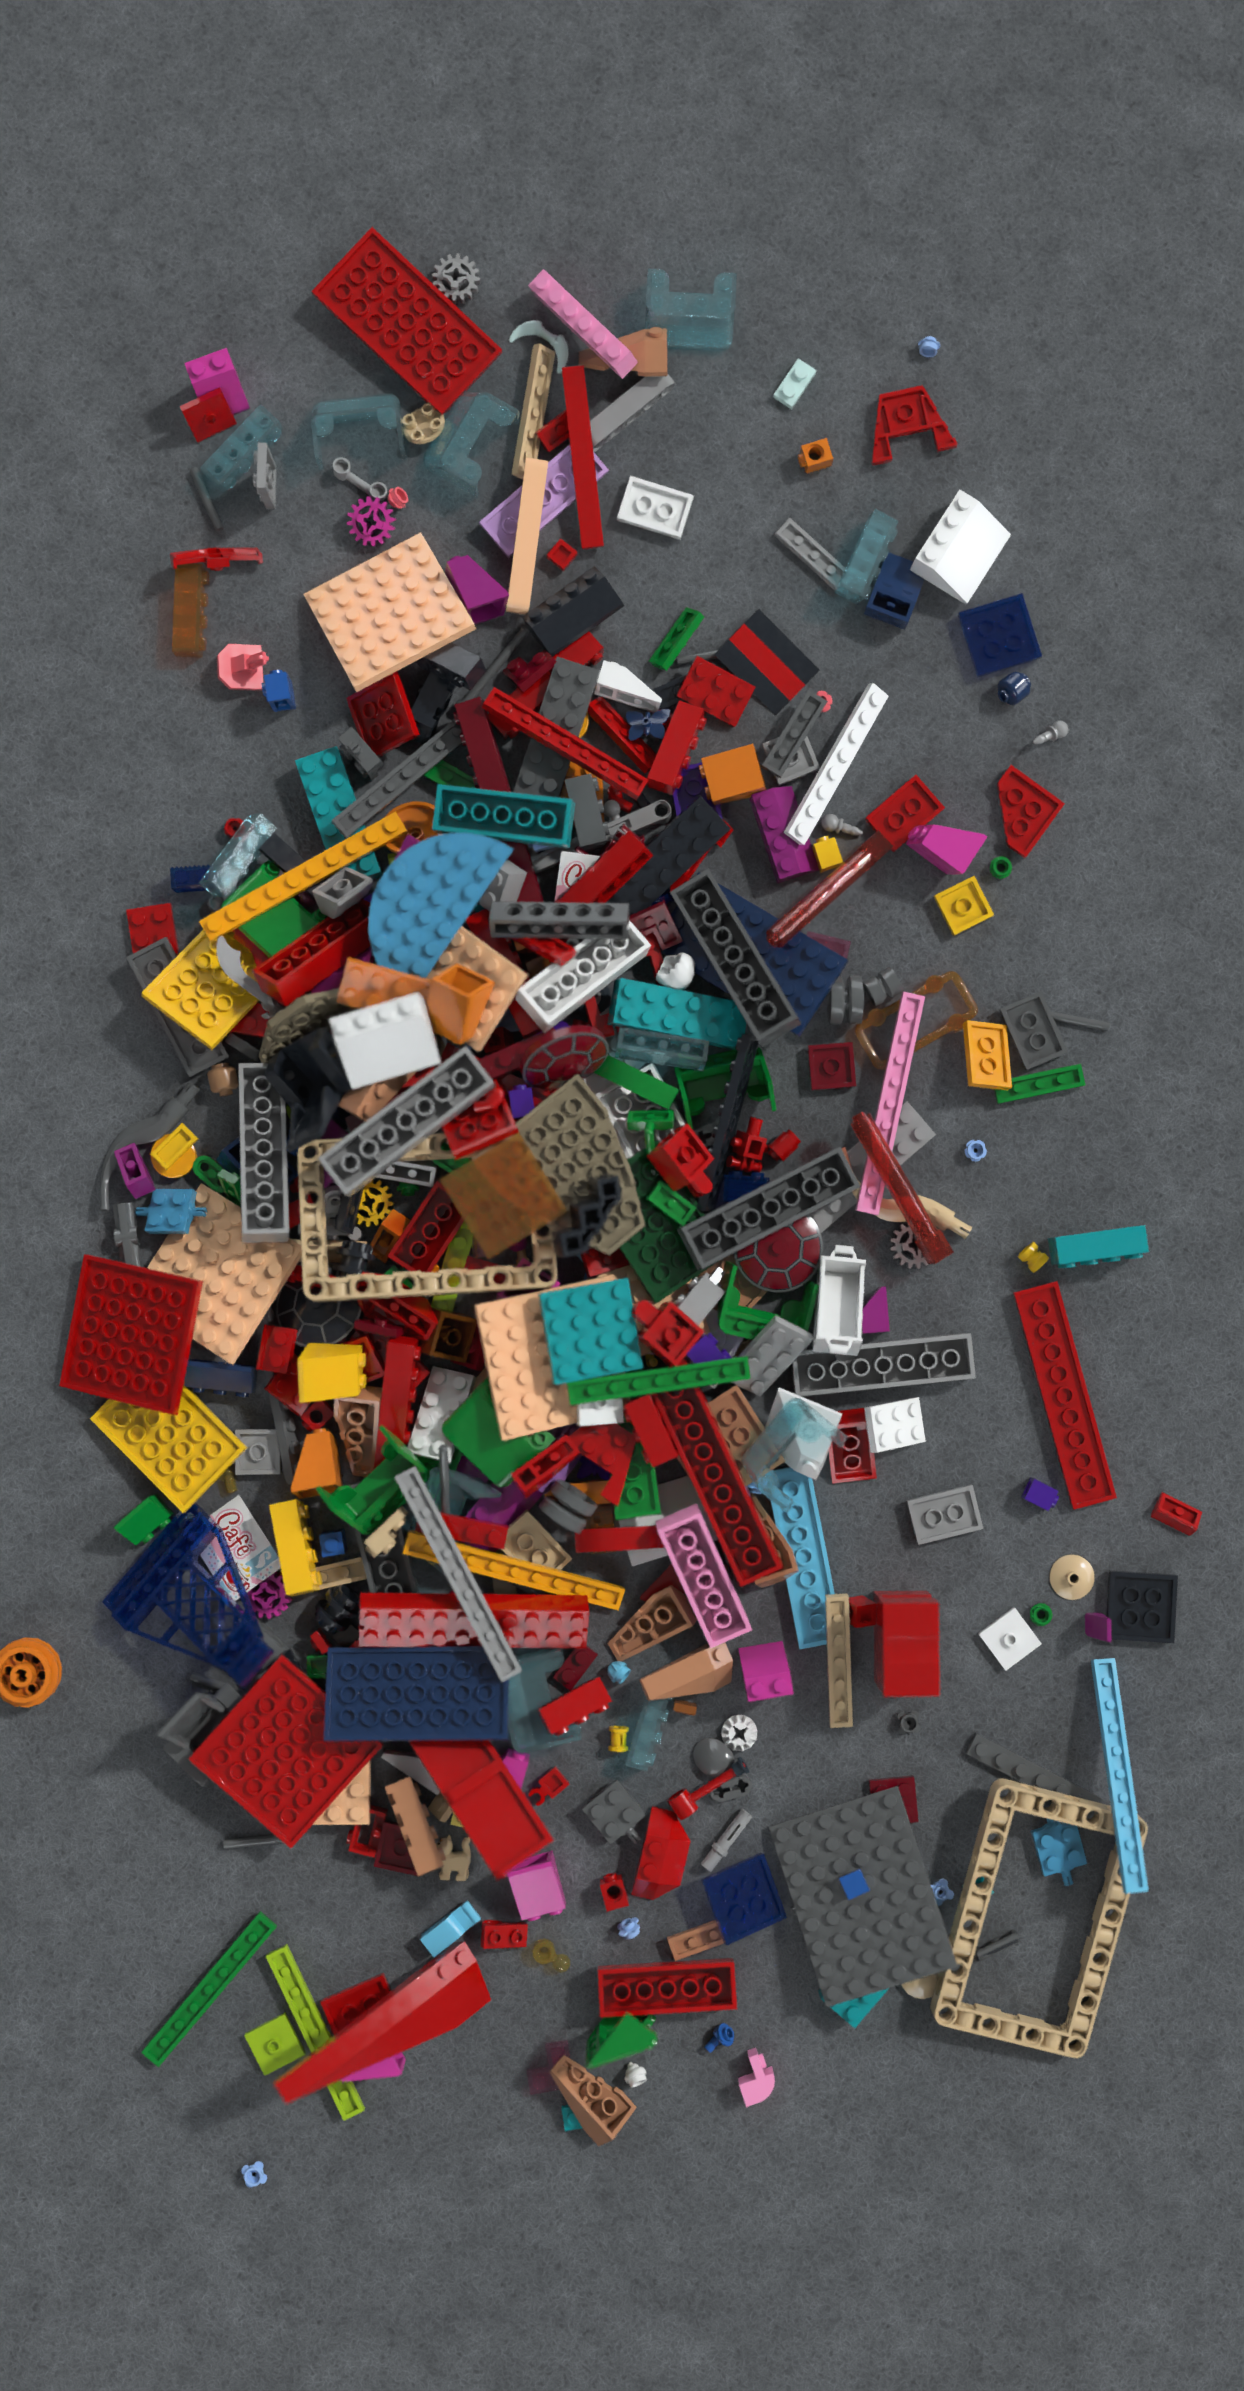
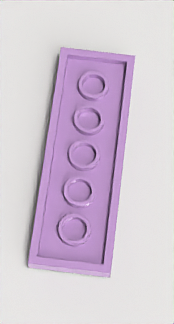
(558, 495)

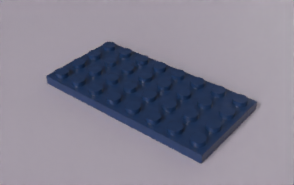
(801, 967)
(414, 1695)

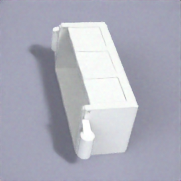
(839, 1303)

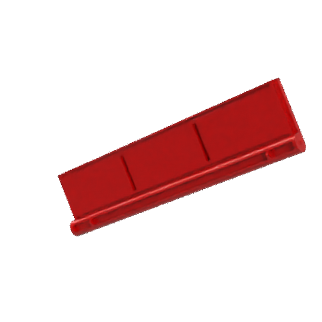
(484, 1800)

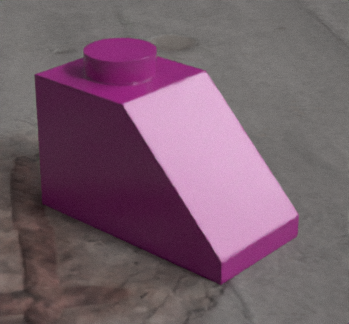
(134, 1171)
(876, 1313)

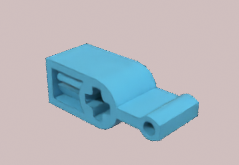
(449, 1928)

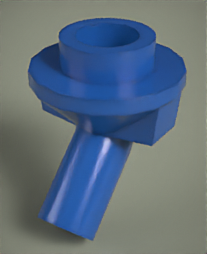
(722, 2034)

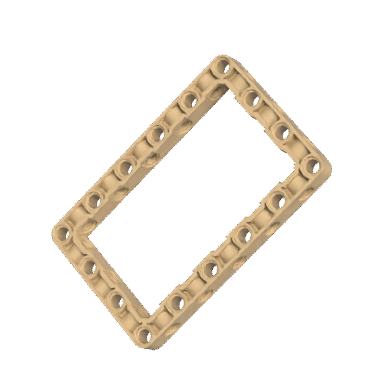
(390, 1286)
(973, 1907)

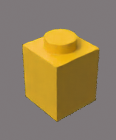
(827, 853)

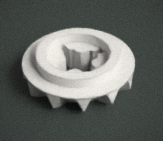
(739, 1722)

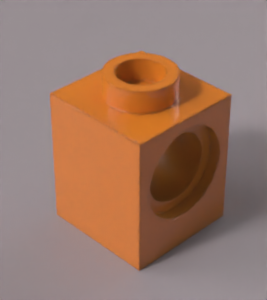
(819, 447)

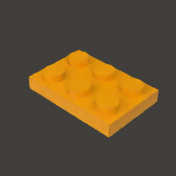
(987, 1055)

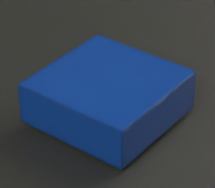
(854, 1884)

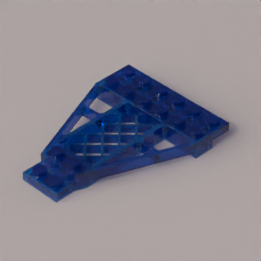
(162, 1569)

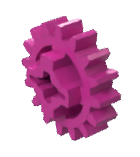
(380, 524)
(266, 1604)

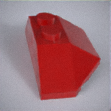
(411, 1312)
(661, 1855)

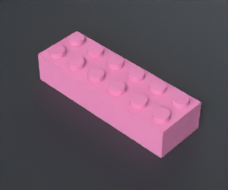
(703, 1575)

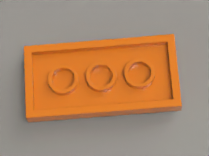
(371, 985)

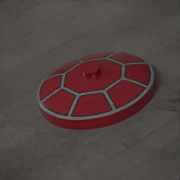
(563, 1055)
(783, 1257)

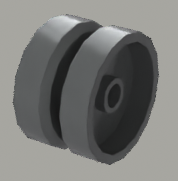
(846, 999)
(568, 1506)

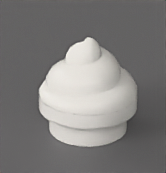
(635, 2075)

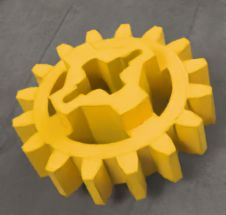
(379, 1199)

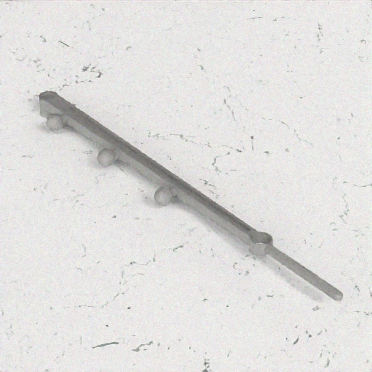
(634, 821)

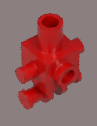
(748, 1147)

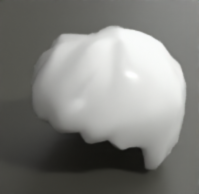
(676, 971)

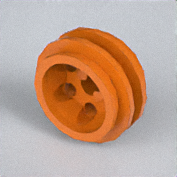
(49, 1663)

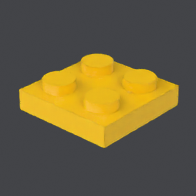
(963, 905)

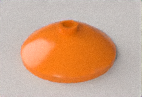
(418, 821)

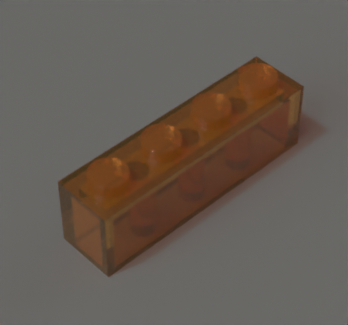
(189, 610)

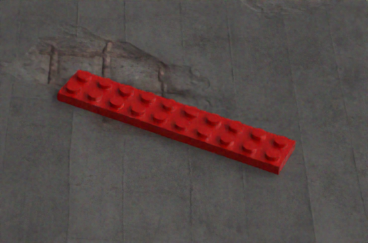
(1064, 1395)

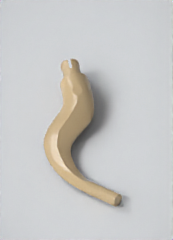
(940, 1215)

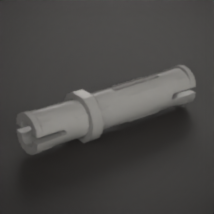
(726, 1840)

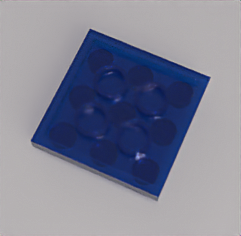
(999, 635)
(744, 1898)

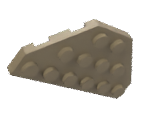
(300, 1018)

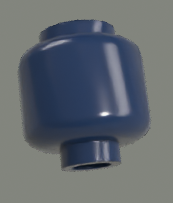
(1013, 688)

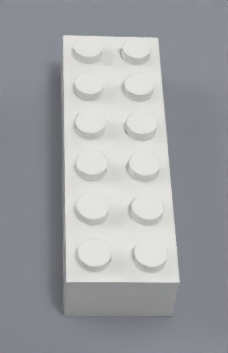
(563, 989)

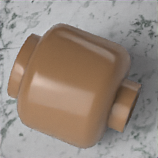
(223, 1079)

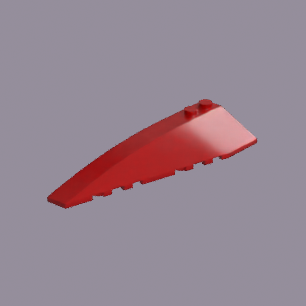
(415, 2011)

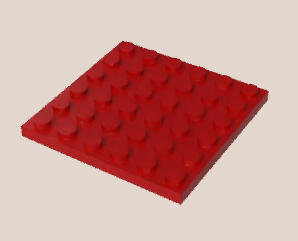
(131, 1334)
(275, 1754)

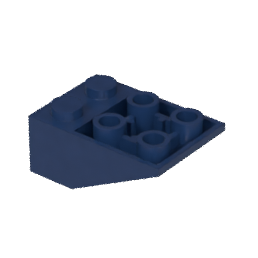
(894, 592)

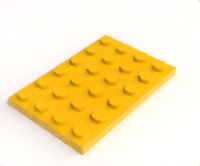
(199, 992)
(175, 1452)

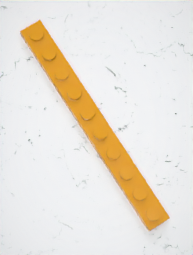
(303, 877)
(523, 1572)

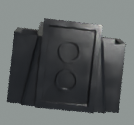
(311, 1083)

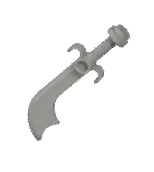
(230, 963)

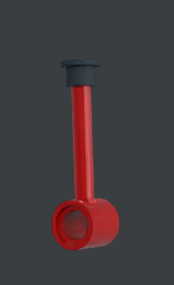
(684, 1803)

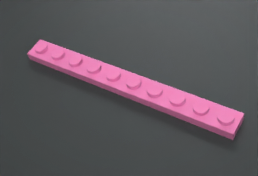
(892, 1094)

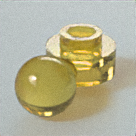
(560, 1962)

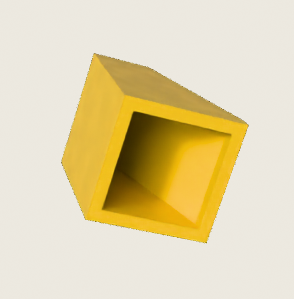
(330, 1371)

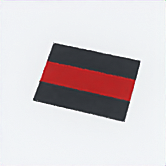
(767, 661)

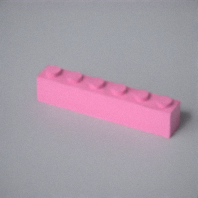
(583, 324)

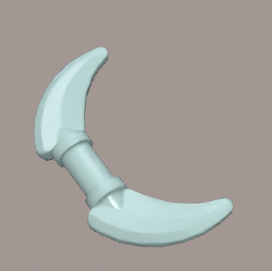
(536, 328)

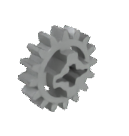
(452, 268)
(898, 1247)

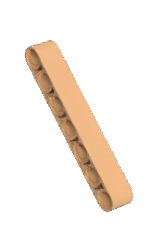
(527, 536)

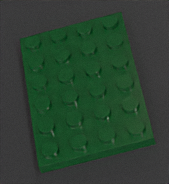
(657, 1249)

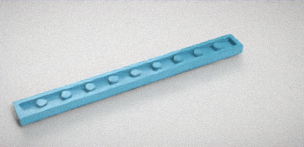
(1119, 1776)

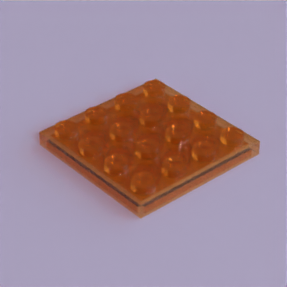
(503, 1195)

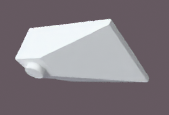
(800, 1455)

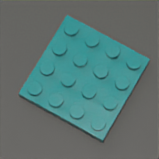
(590, 1331)

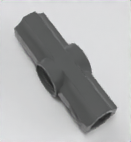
(127, 1234)

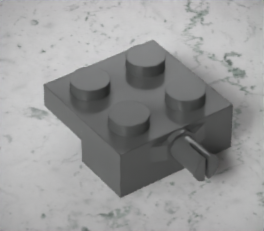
(356, 749)
(615, 1813)

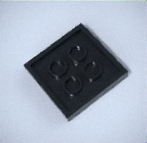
(1142, 1606)

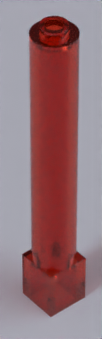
(828, 890)
(929, 1238)

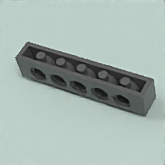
(559, 920)

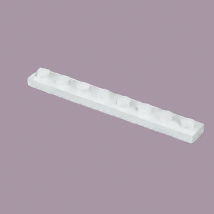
(836, 764)

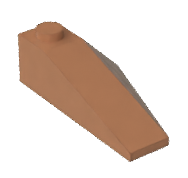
(647, 347)
(359, 1428)
(783, 1548)
(657, 1620)
(694, 1673)
(596, 2105)

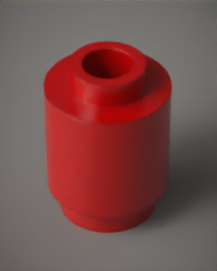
(783, 1145)

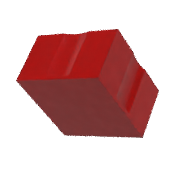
(906, 1643)

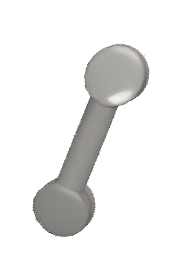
(341, 470)

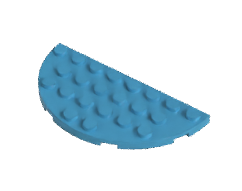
(429, 897)

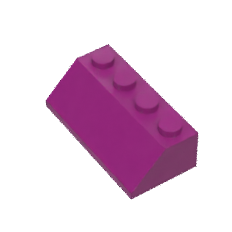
(773, 812)
(502, 1509)

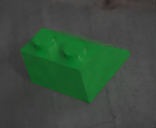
(144, 1520)

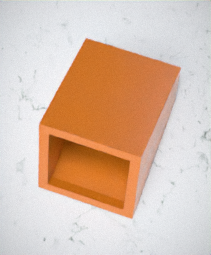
(732, 775)
(457, 1002)
(317, 1465)

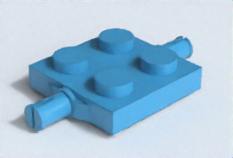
(171, 1211)
(1058, 1849)

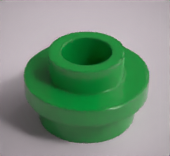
(1007, 867)
(407, 1189)
(1047, 1616)

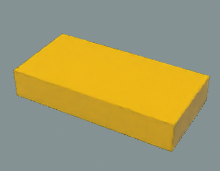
(174, 1146)

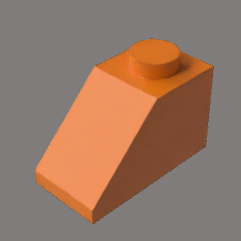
(388, 1234)

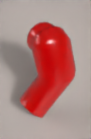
(616, 795)
(491, 1102)

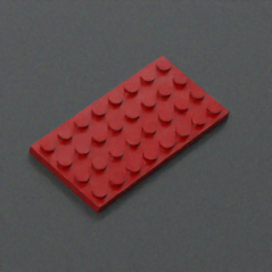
(407, 321)

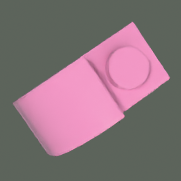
(760, 2083)

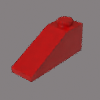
(544, 1466)

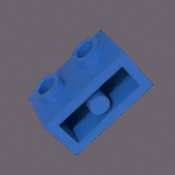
(279, 691)

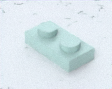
(794, 383)

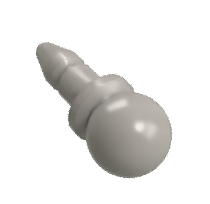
(1057, 731)
(831, 823)

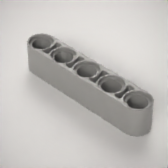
(628, 408)

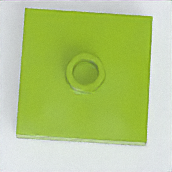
(275, 2044)

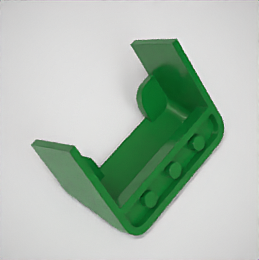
(707, 1085)
(748, 1321)
(379, 1493)

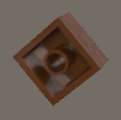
(450, 1337)

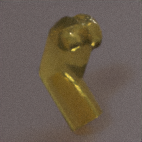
(229, 1481)

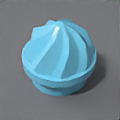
(618, 1671)

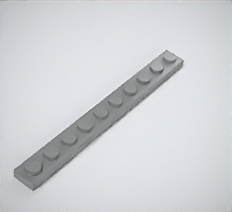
(458, 1574)

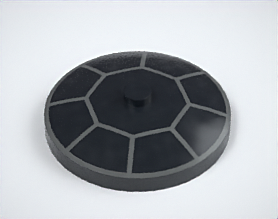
(316, 1321)

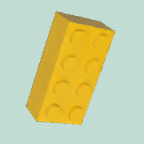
(295, 1547)

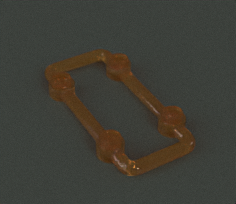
(932, 985)

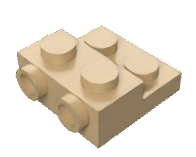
(384, 1536)

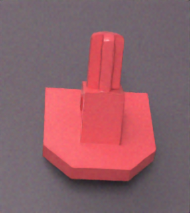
(241, 666)

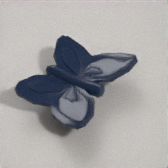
(645, 725)

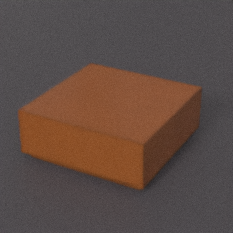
(684, 1707)

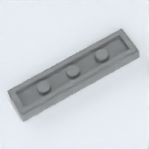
(810, 552)

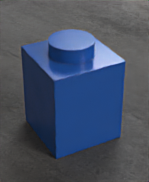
(333, 1543)

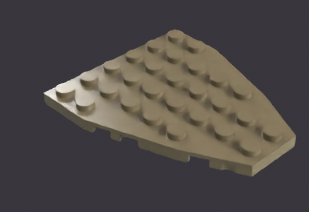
(577, 1141)

